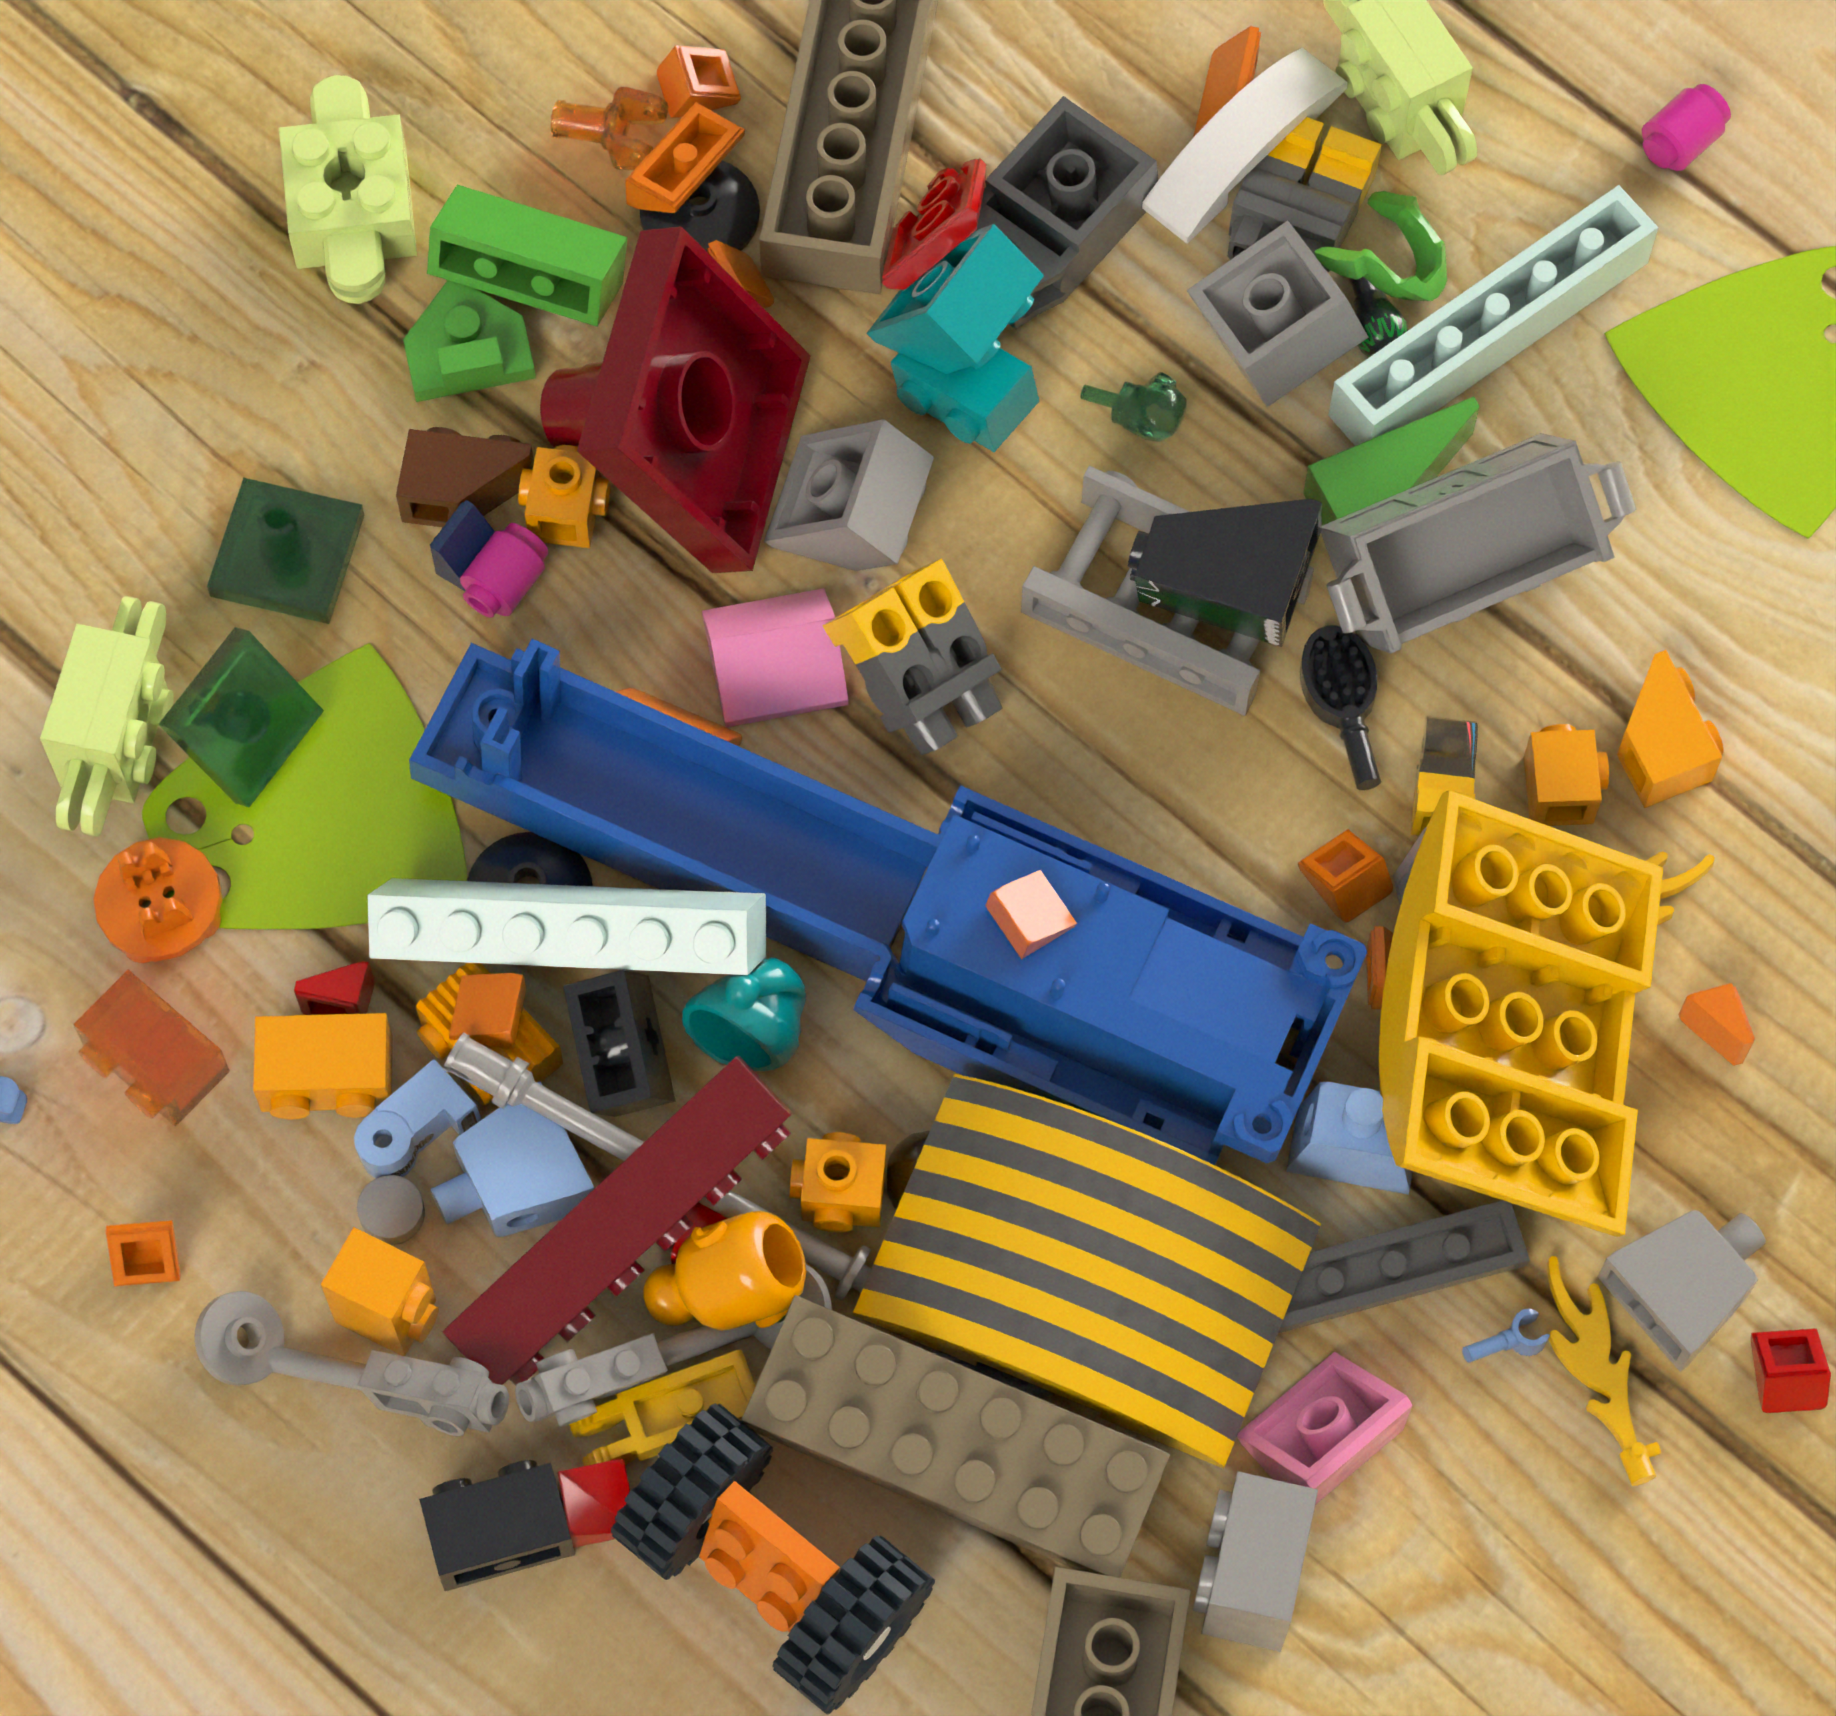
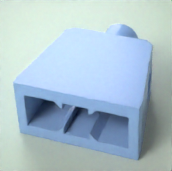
(1345, 1139)
(515, 1171)

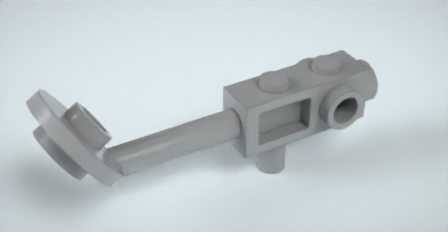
(571, 1385)
(436, 1393)

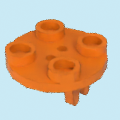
(168, 924)

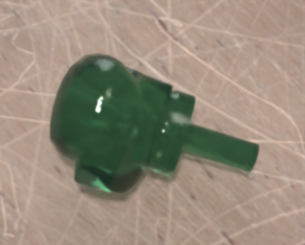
(1145, 410)

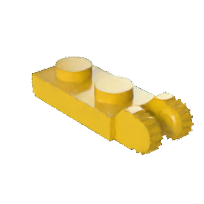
(666, 1405)

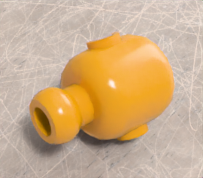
(730, 1275)

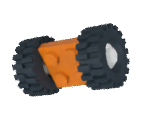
(702, 1504)

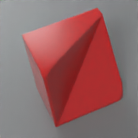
(592, 1500)

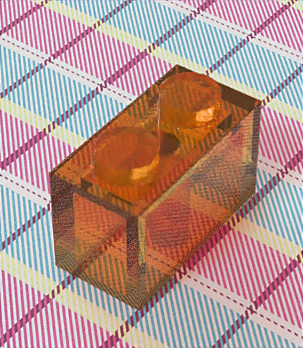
(150, 1049)

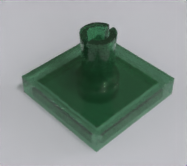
(286, 550)
(241, 717)

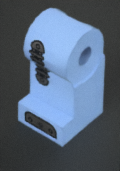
(412, 1120)

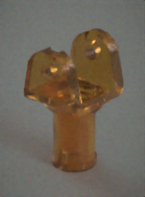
(612, 124)

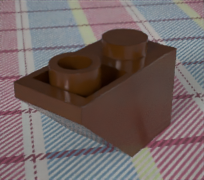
(449, 468)

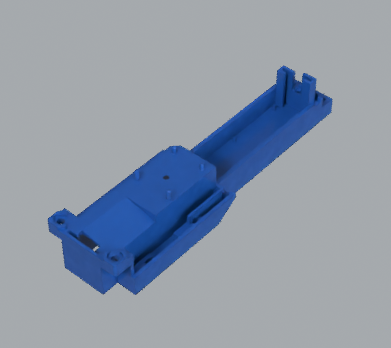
(1140, 1013)

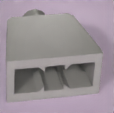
(1685, 1280)

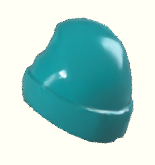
(749, 1016)

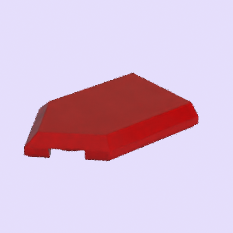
(944, 220)

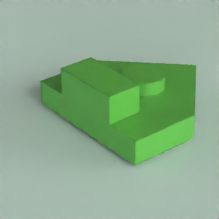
(466, 344)

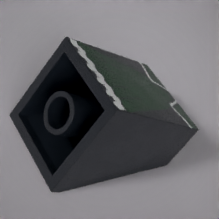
(1230, 565)

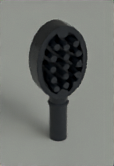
(1341, 691)

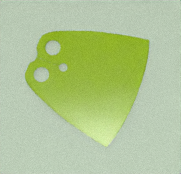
(1749, 381)
(332, 815)

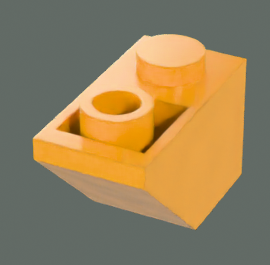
(1666, 740)

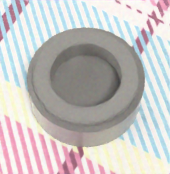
(391, 1209)

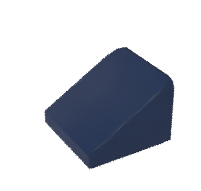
(460, 542)

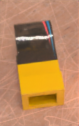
(1444, 765)

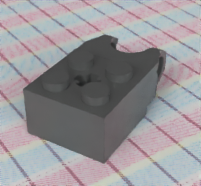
(1067, 198)

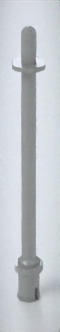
(515, 1085)

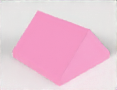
(775, 658)
(1326, 1426)

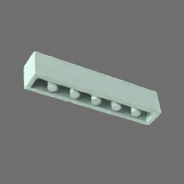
(1494, 319)
(567, 926)

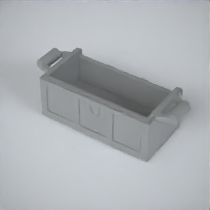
(1470, 539)

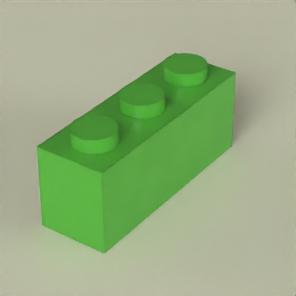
(526, 255)

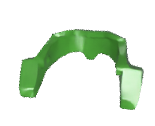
(1426, 247)

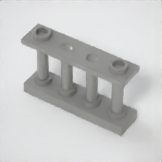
(1115, 623)

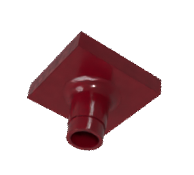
(686, 401)

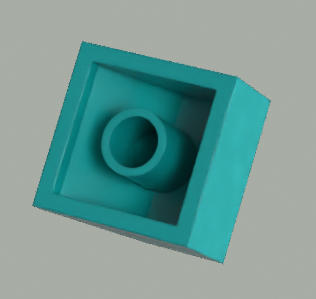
(960, 304)

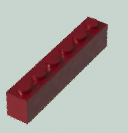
(620, 1221)

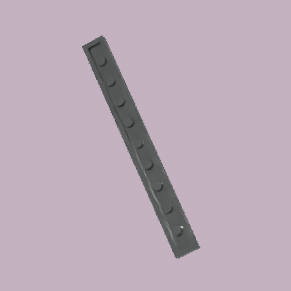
(1383, 1270)

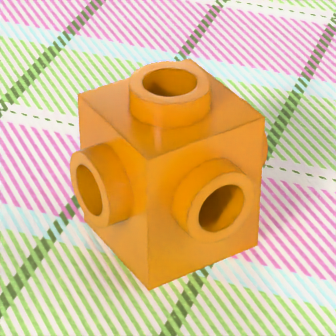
(563, 496)
(840, 1182)

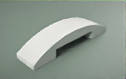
(1238, 139)

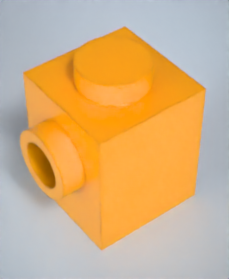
(1564, 775)

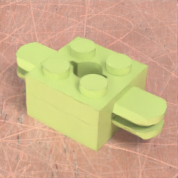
(1406, 78)
(347, 190)
(107, 715)

